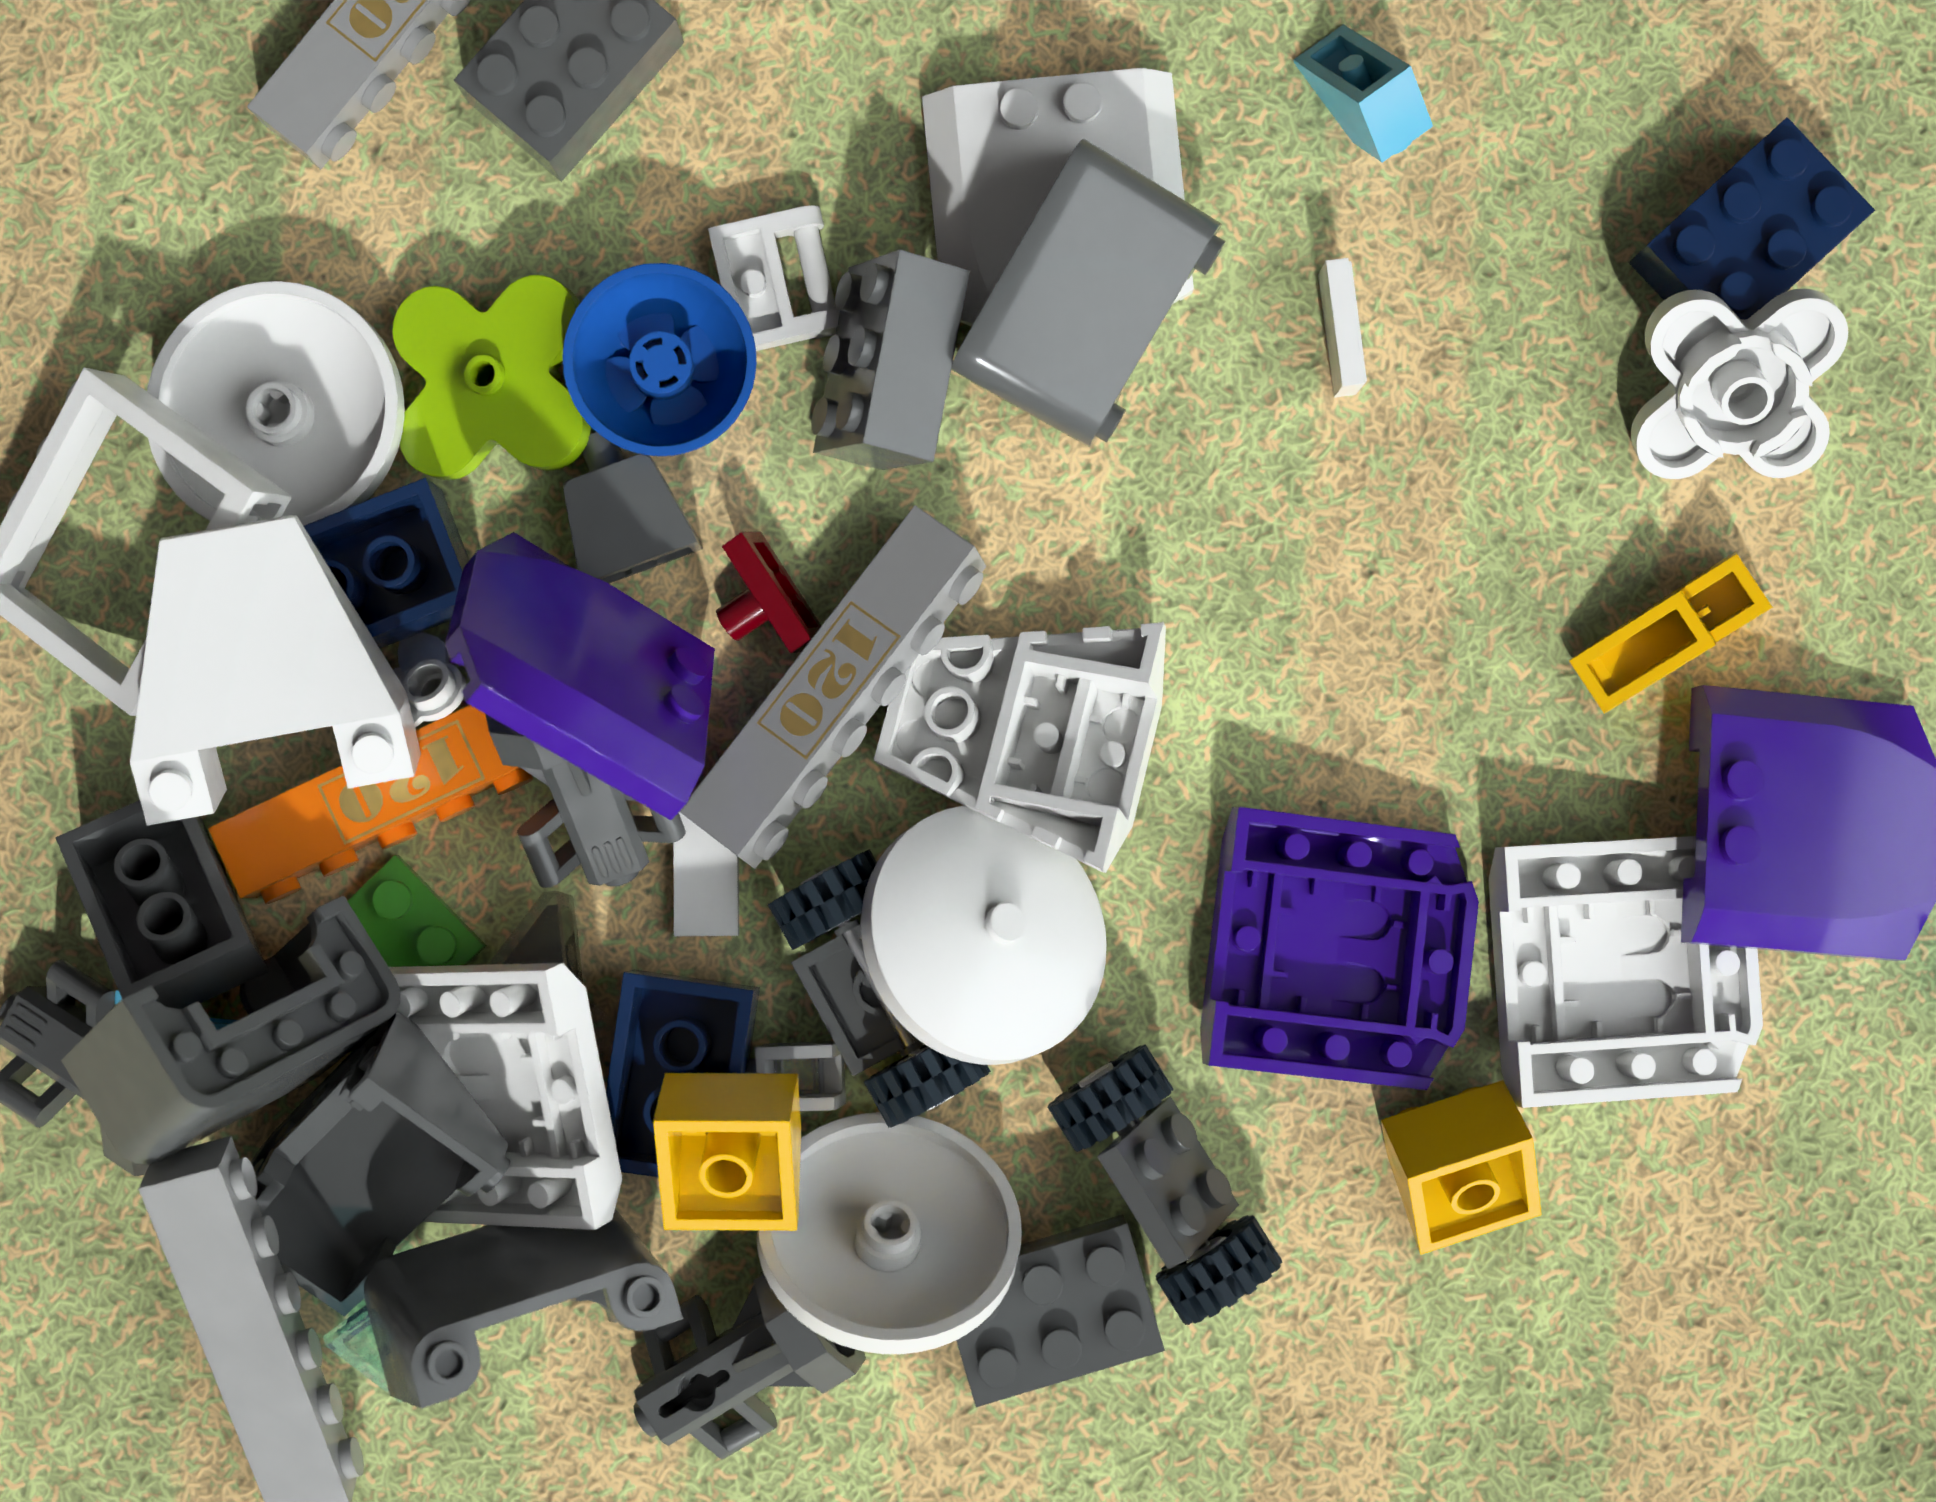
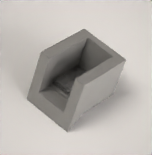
(818, 1069)

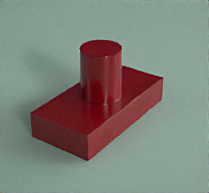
(769, 595)

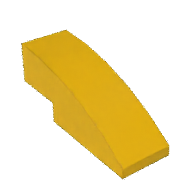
(1670, 632)

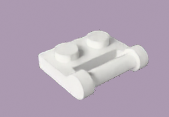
(755, 278)

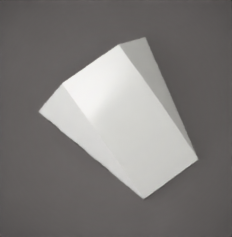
(1035, 731)

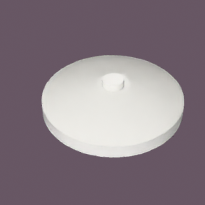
(289, 390)
(982, 938)
(896, 1236)

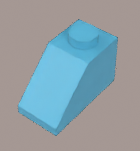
(1366, 92)

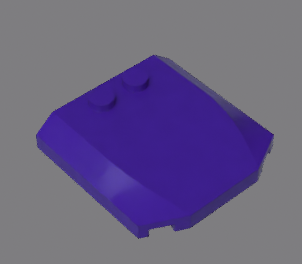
(583, 671)
(1810, 824)
(1312, 931)

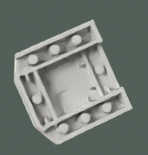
(1005, 143)
(1600, 986)
(533, 1065)

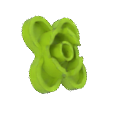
(458, 348)

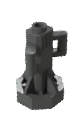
(596, 816)
(41, 1029)
(727, 1370)

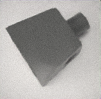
(624, 515)

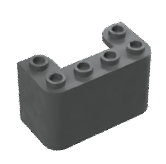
(172, 1079)

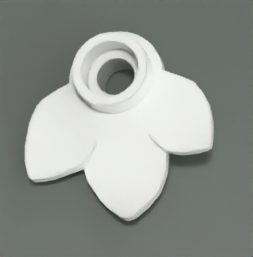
(428, 677)

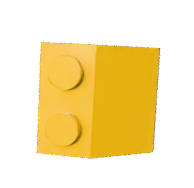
(729, 1151)
(1463, 1166)

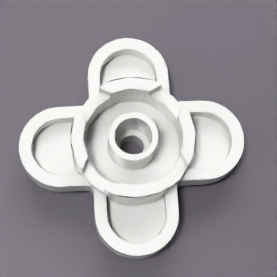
(1738, 383)

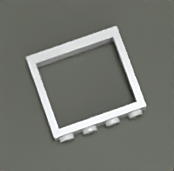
(52, 483)

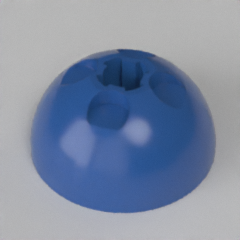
(644, 319)

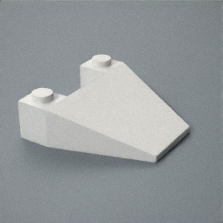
(253, 647)

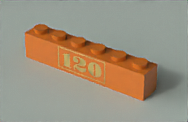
(328, 822)

